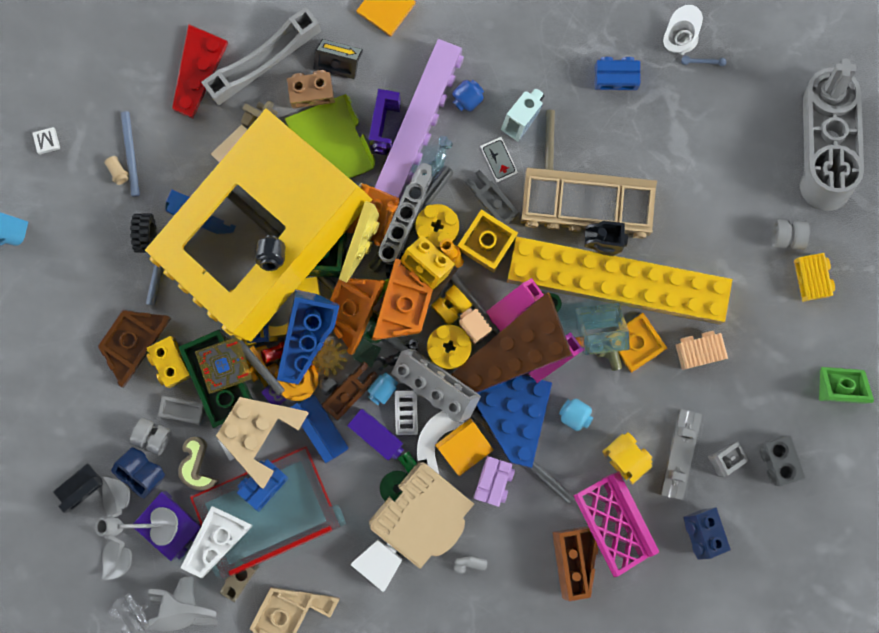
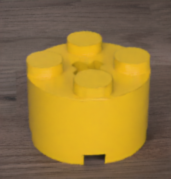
(434, 215)
(444, 335)
(628, 458)

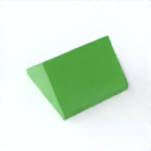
(844, 386)

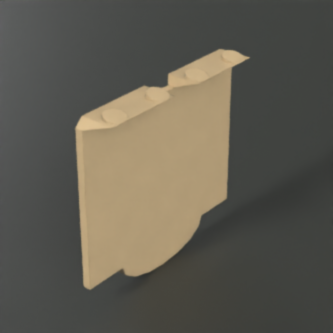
(424, 517)

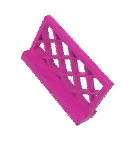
(627, 516)

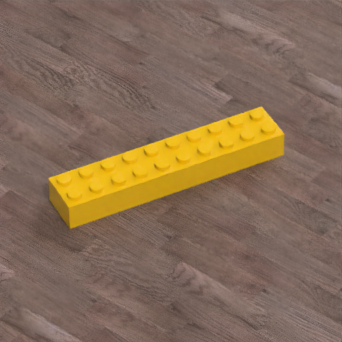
(620, 280)

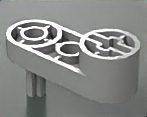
(832, 163)

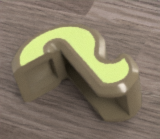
(191, 465)

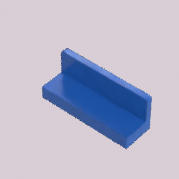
(321, 429)

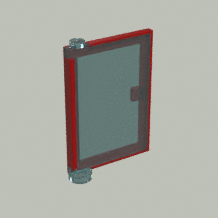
(289, 519)

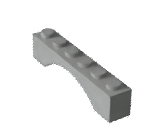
(288, 38)

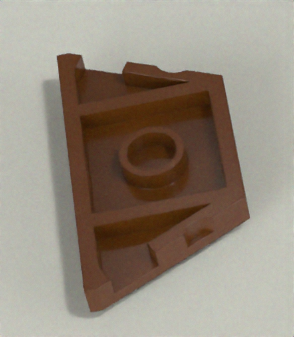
(128, 341)

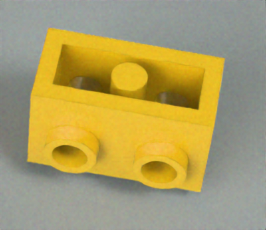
(427, 262)
(169, 362)

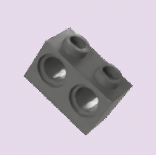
(787, 458)

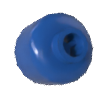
(468, 95)

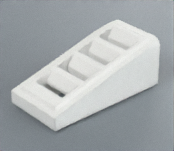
(406, 394)

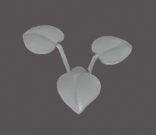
(116, 557)

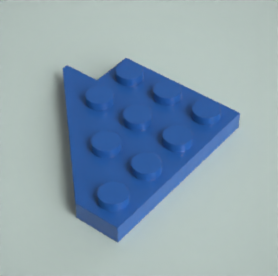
(516, 416)

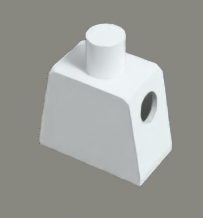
(378, 564)

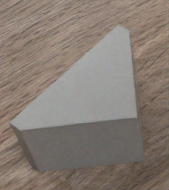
(728, 459)

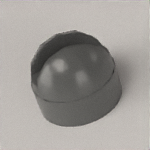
(327, 385)

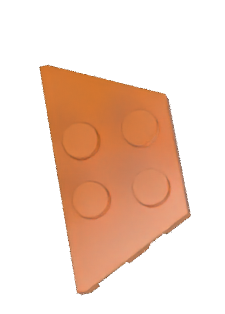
(403, 304)
(355, 308)

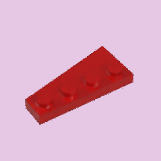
(199, 61)

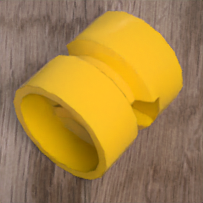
(456, 299)

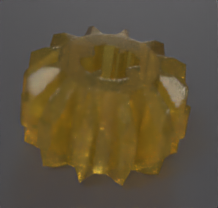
(333, 363)

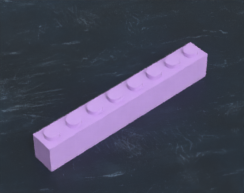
(419, 118)

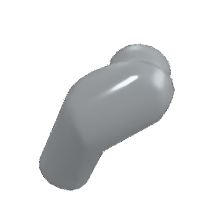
(472, 562)

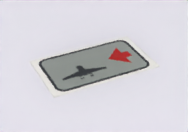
(499, 159)

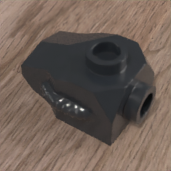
(606, 237)

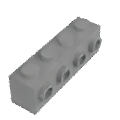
(435, 385)

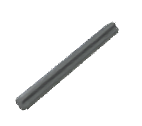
(432, 191)

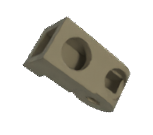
(236, 584)

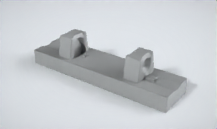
(681, 454)

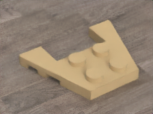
(248, 429)
(285, 610)

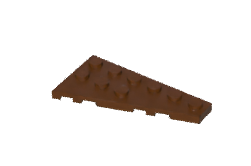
(520, 348)

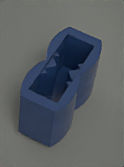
(138, 472)

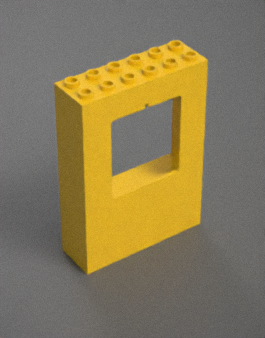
(296, 188)

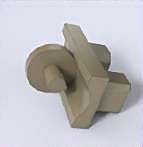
(252, 114)

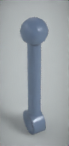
(686, 60)

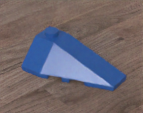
(308, 327)

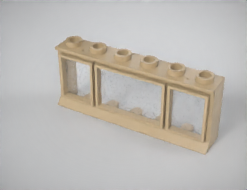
(585, 199)

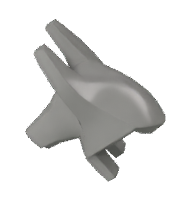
(179, 609)

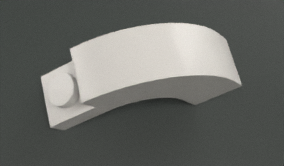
(431, 433)

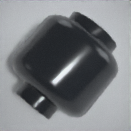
(270, 253)

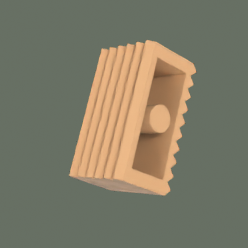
(474, 325)
(701, 351)

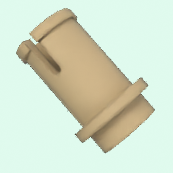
(116, 170)

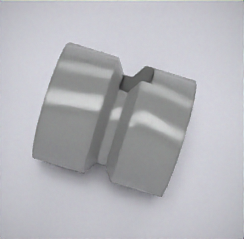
(792, 234)
(150, 436)

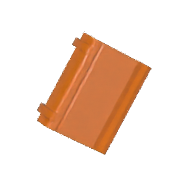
(386, 206)

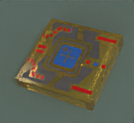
(223, 365)

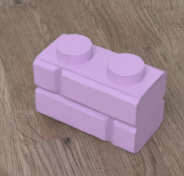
(493, 481)

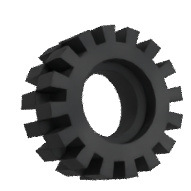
(142, 231)

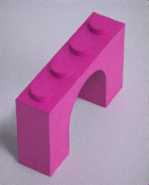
(513, 306)

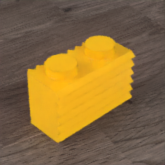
(814, 277)

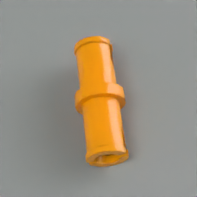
(452, 252)

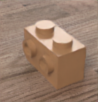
(310, 89)

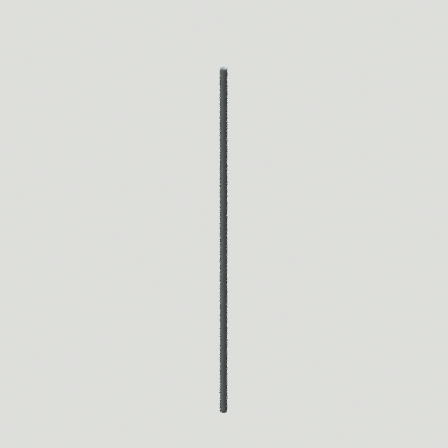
(396, 343)

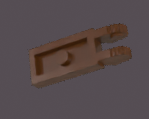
(348, 392)

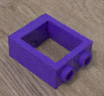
(376, 435)

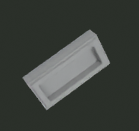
(181, 410)

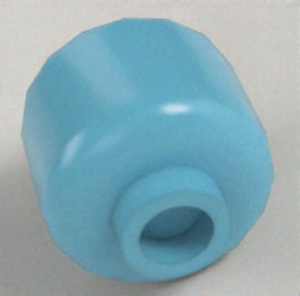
(576, 414)

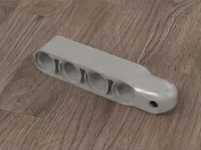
(418, 182)

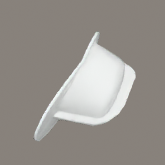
(683, 29)

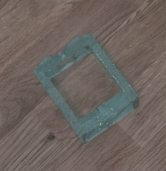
(610, 317)

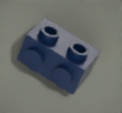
(706, 533)

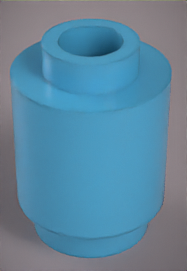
(382, 388)

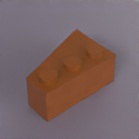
(575, 562)

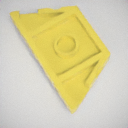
(361, 239)

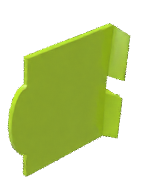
(333, 134)

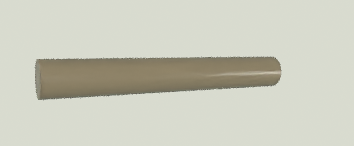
(549, 143)

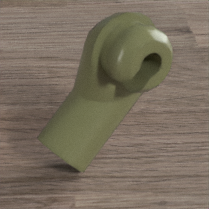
(614, 359)

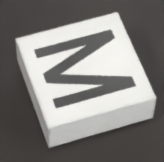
(46, 140)

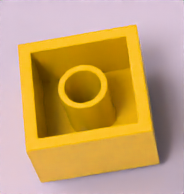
(487, 241)

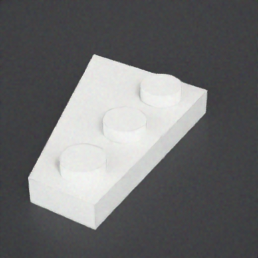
(215, 538)

